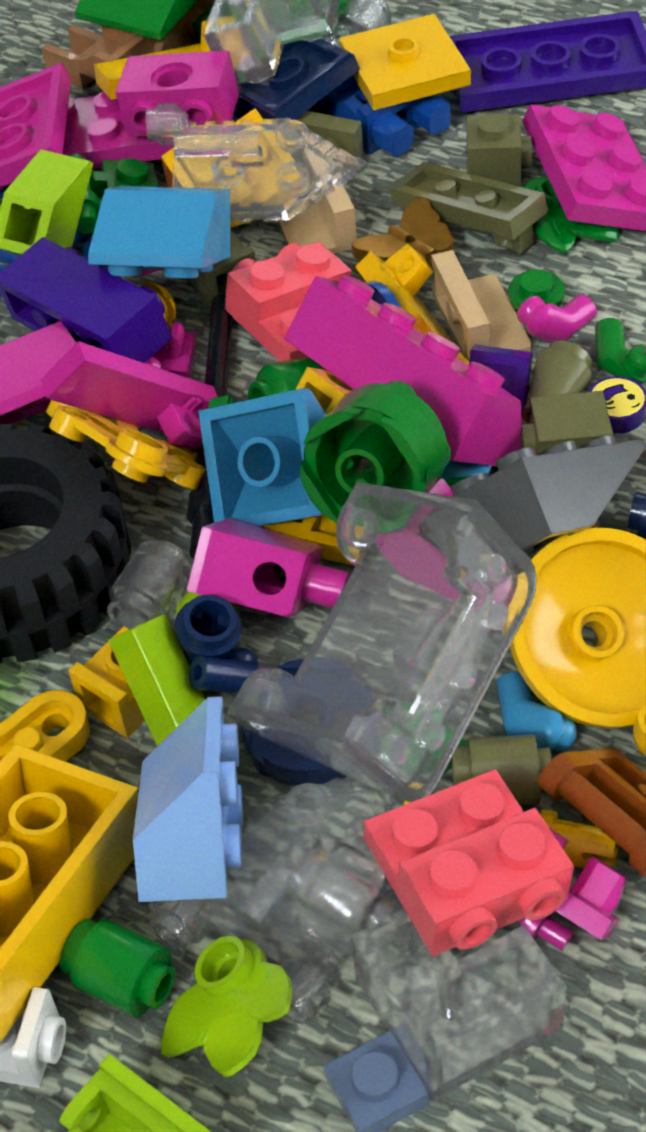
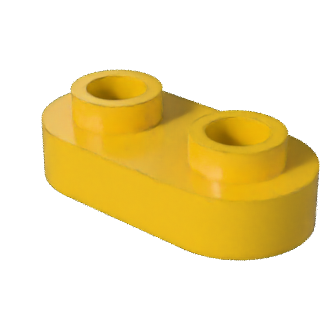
(38, 717)

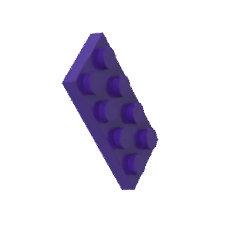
(552, 61)

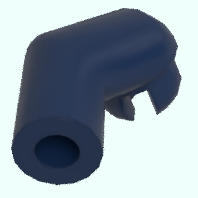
(223, 673)

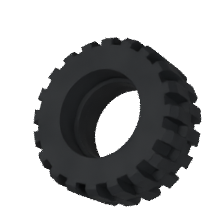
(68, 574)

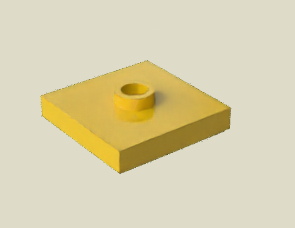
(406, 62)

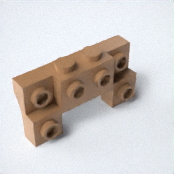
(115, 44)

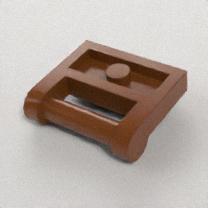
(607, 792)

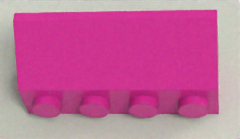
(378, 344)

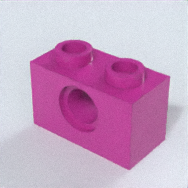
(194, 81)

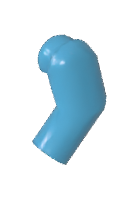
(526, 717)

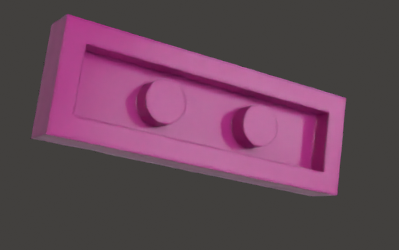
(130, 392)

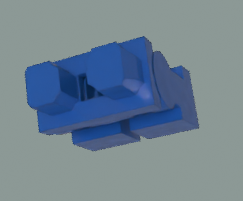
(387, 127)

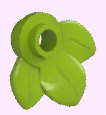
(227, 1005)

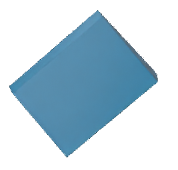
(256, 457)

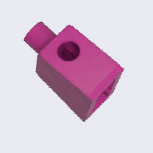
(240, 562)

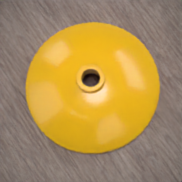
(598, 584)

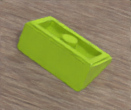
(157, 675)

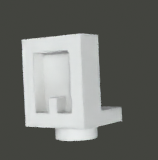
(33, 1041)

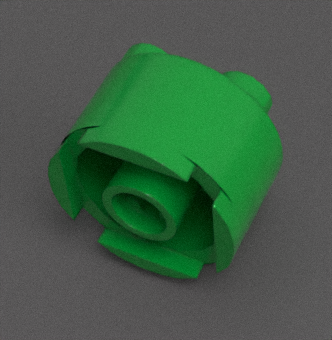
(375, 438)

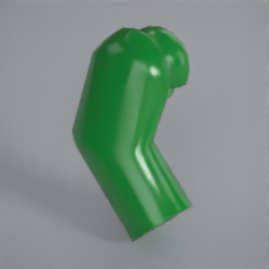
(613, 355)

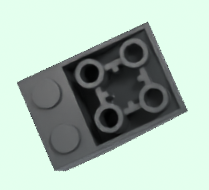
(552, 491)

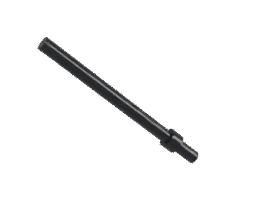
(217, 368)

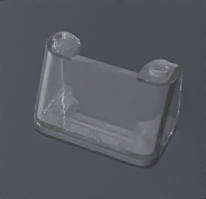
(404, 643)

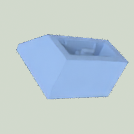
(190, 810)

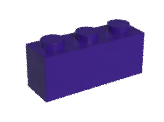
(93, 305)

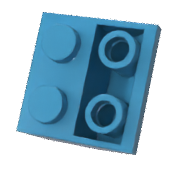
(161, 228)

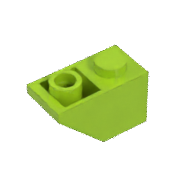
(44, 202)

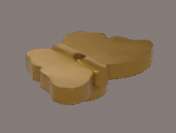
(418, 228)

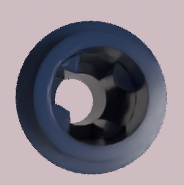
(207, 627)

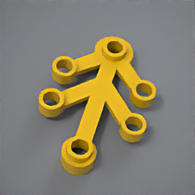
(133, 451)

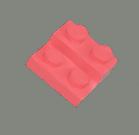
(269, 292)
(469, 862)

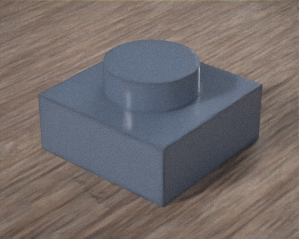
(376, 1084)

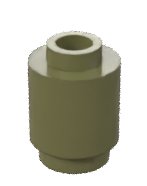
(512, 756)

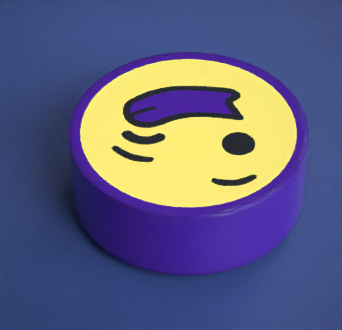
(624, 402)

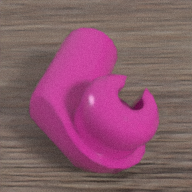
(555, 323)

